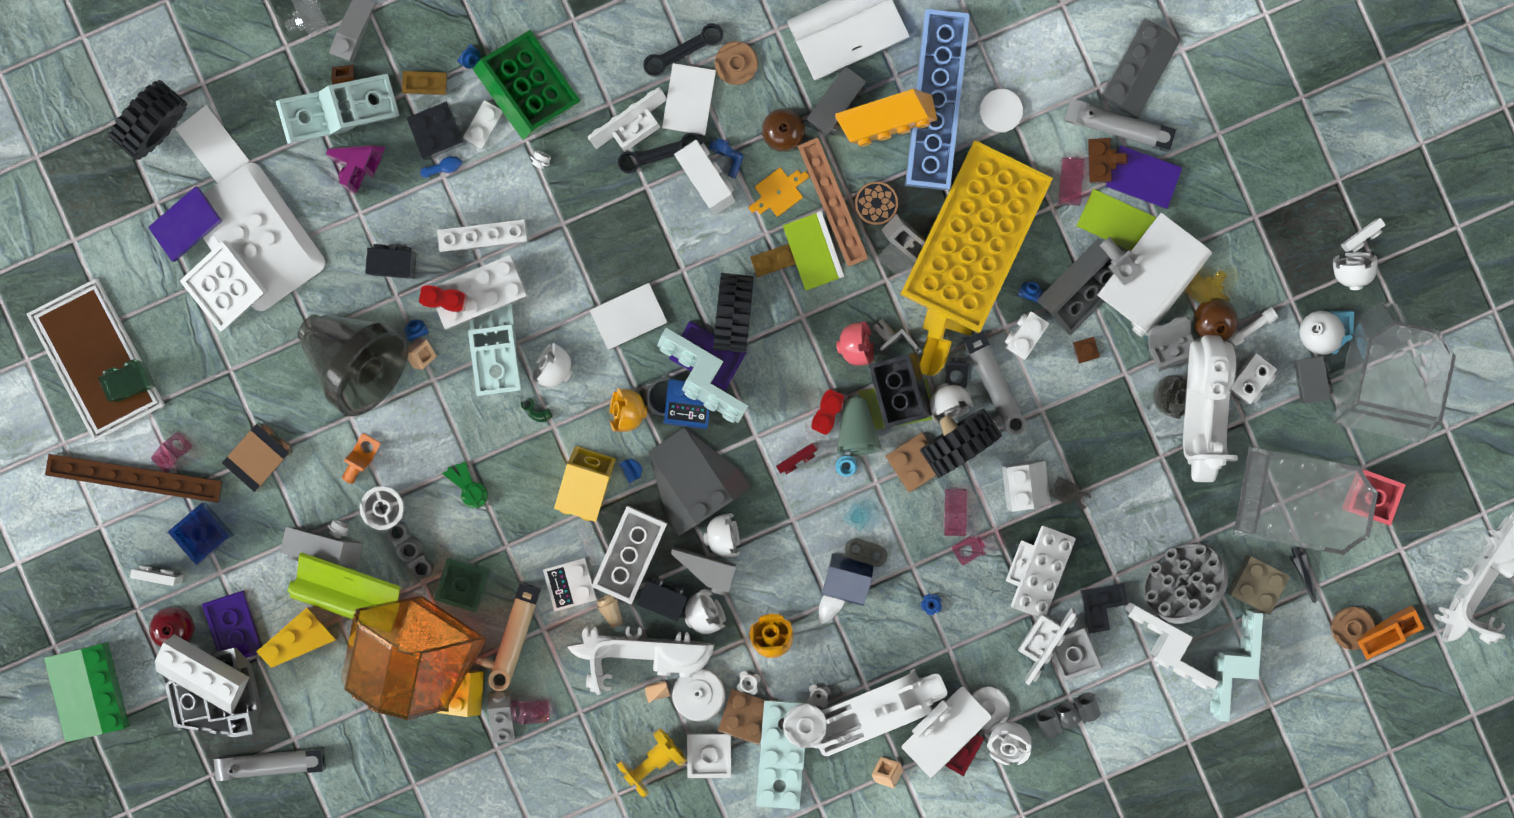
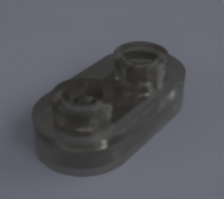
(865, 553)

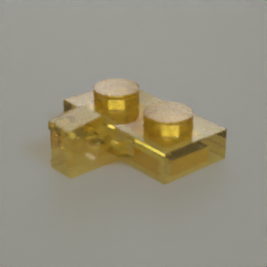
(1206, 289)

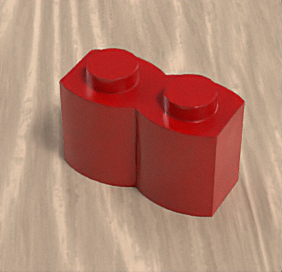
(448, 299)
(830, 405)

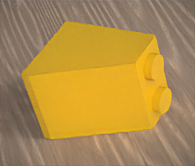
(585, 483)

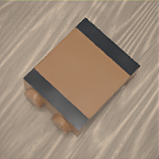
(257, 456)

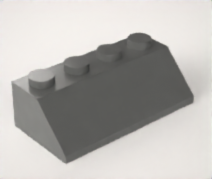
(1140, 68)
(1075, 292)

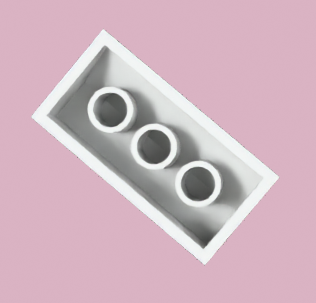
(201, 673)

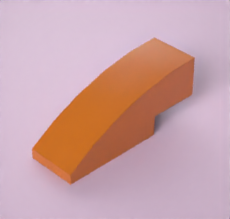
(1390, 632)

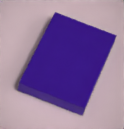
(1145, 178)
(185, 224)
(705, 340)
(233, 624)

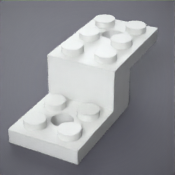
(1171, 647)

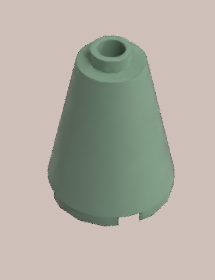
(857, 428)

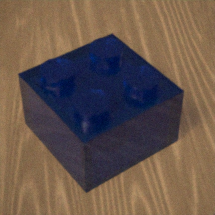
(200, 533)

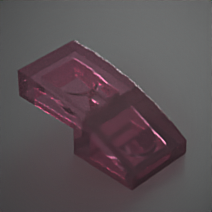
(1071, 181)
(955, 512)

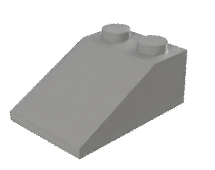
(711, 571)

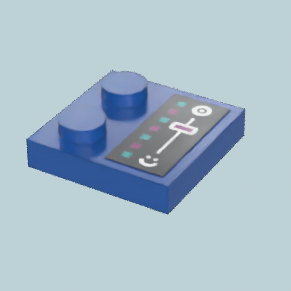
(682, 410)

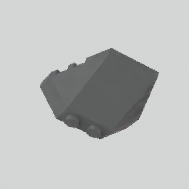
(693, 480)
(198, 714)

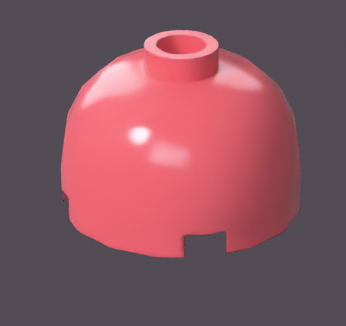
(855, 344)

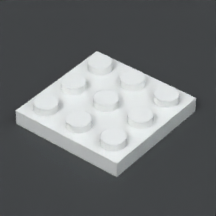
(223, 285)

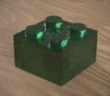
(126, 381)
(462, 584)

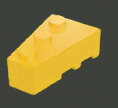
(295, 639)

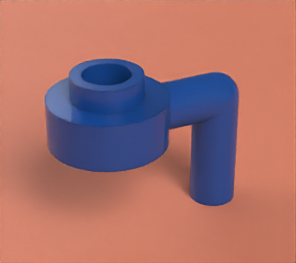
(721, 147)

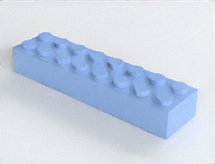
(941, 76)

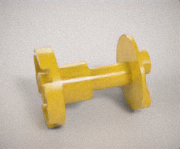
(658, 757)

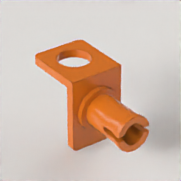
(359, 459)

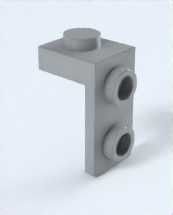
(500, 716)

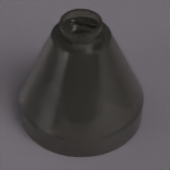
(353, 360)

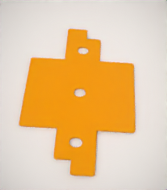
(778, 202)

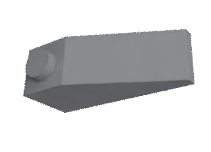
(352, 30)
(904, 237)

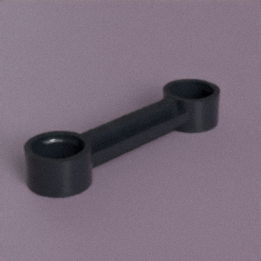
(683, 50)
(656, 154)

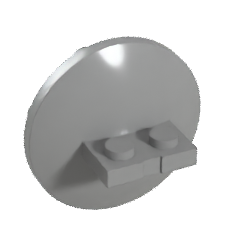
(1185, 583)

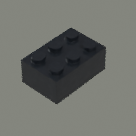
(900, 390)

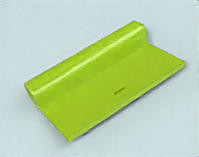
(338, 587)

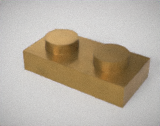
(424, 83)
(772, 260)

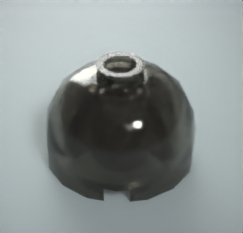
(1170, 395)

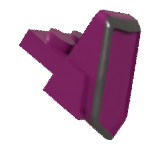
(359, 161)

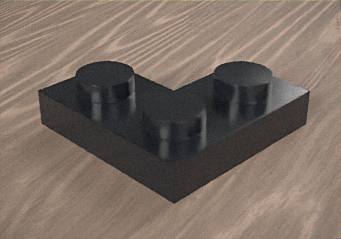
(1096, 602)

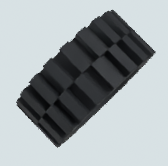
(148, 120)
(733, 312)
(962, 443)

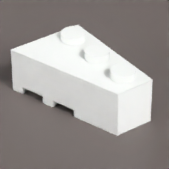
(706, 177)

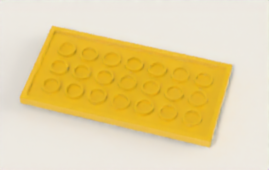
(976, 236)

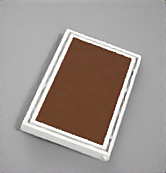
(82, 342)

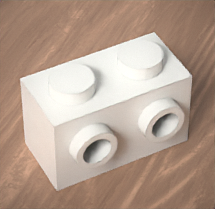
(1026, 336)
(1252, 379)

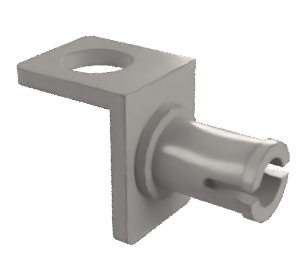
(1119, 258)
(891, 337)

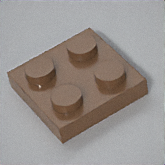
(910, 463)
(743, 717)

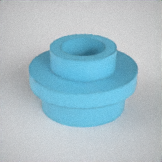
(846, 472)

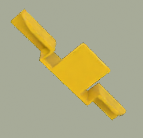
(936, 348)

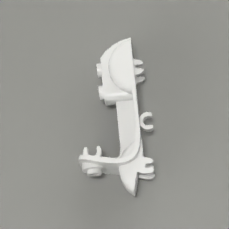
(1207, 406)
(1495, 559)
(669, 655)
(880, 711)

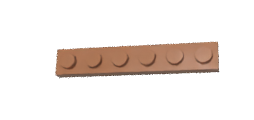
(832, 202)

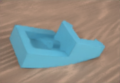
(1347, 319)

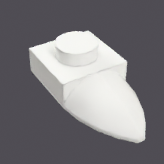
(829, 608)

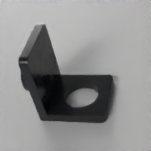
(960, 365)

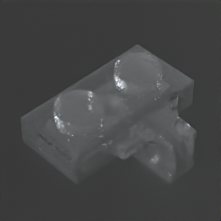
(308, 17)

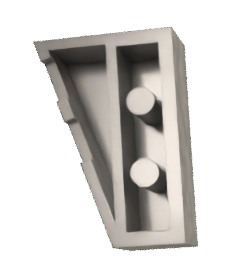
(320, 546)

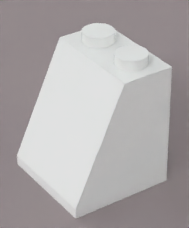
(1026, 486)

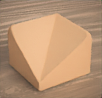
(420, 353)
(657, 690)
(887, 772)

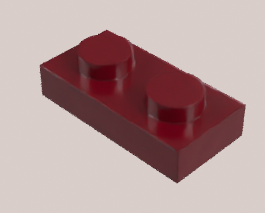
(804, 454)
(964, 758)

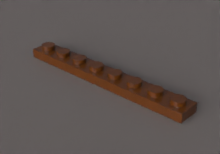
(133, 478)

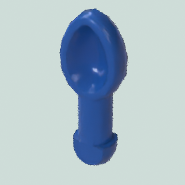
(447, 165)

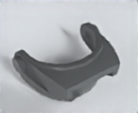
(647, 390)

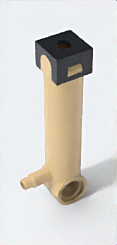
(513, 637)

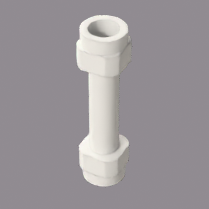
(1267, 317)

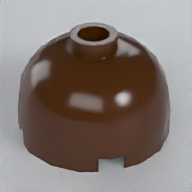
(778, 139)
(1216, 318)

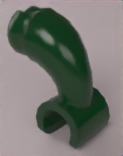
(539, 416)

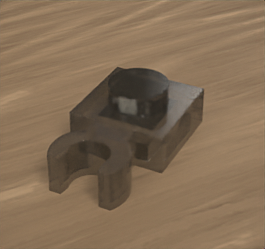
(1067, 492)

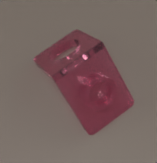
(167, 454)
(977, 548)
(530, 712)

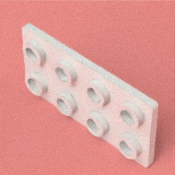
(1039, 570)
(946, 731)

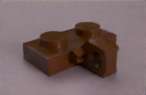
(1103, 160)

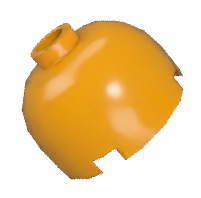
(627, 410)
(771, 635)

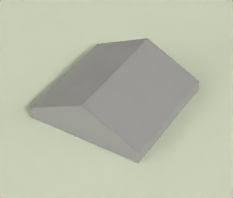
(1076, 655)

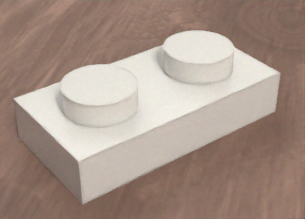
(483, 124)
(1356, 241)

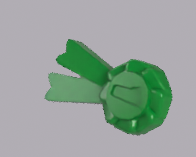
(473, 494)

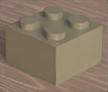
(1258, 584)

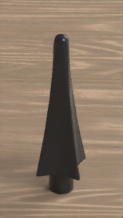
(1300, 562)

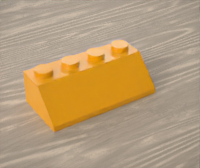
(887, 117)

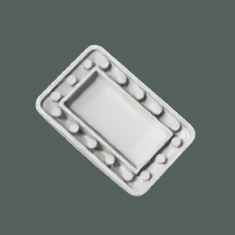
(263, 233)

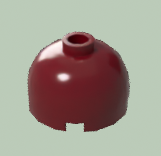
(171, 618)

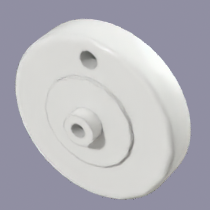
(699, 696)

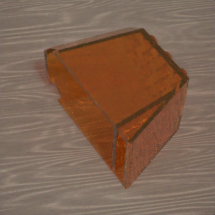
(408, 657)

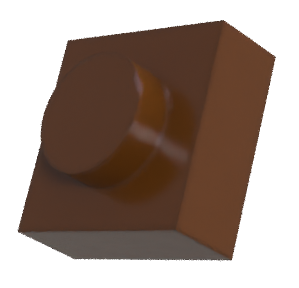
(343, 74)
(1086, 350)

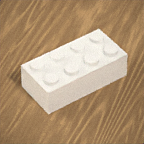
(487, 290)
(629, 554)

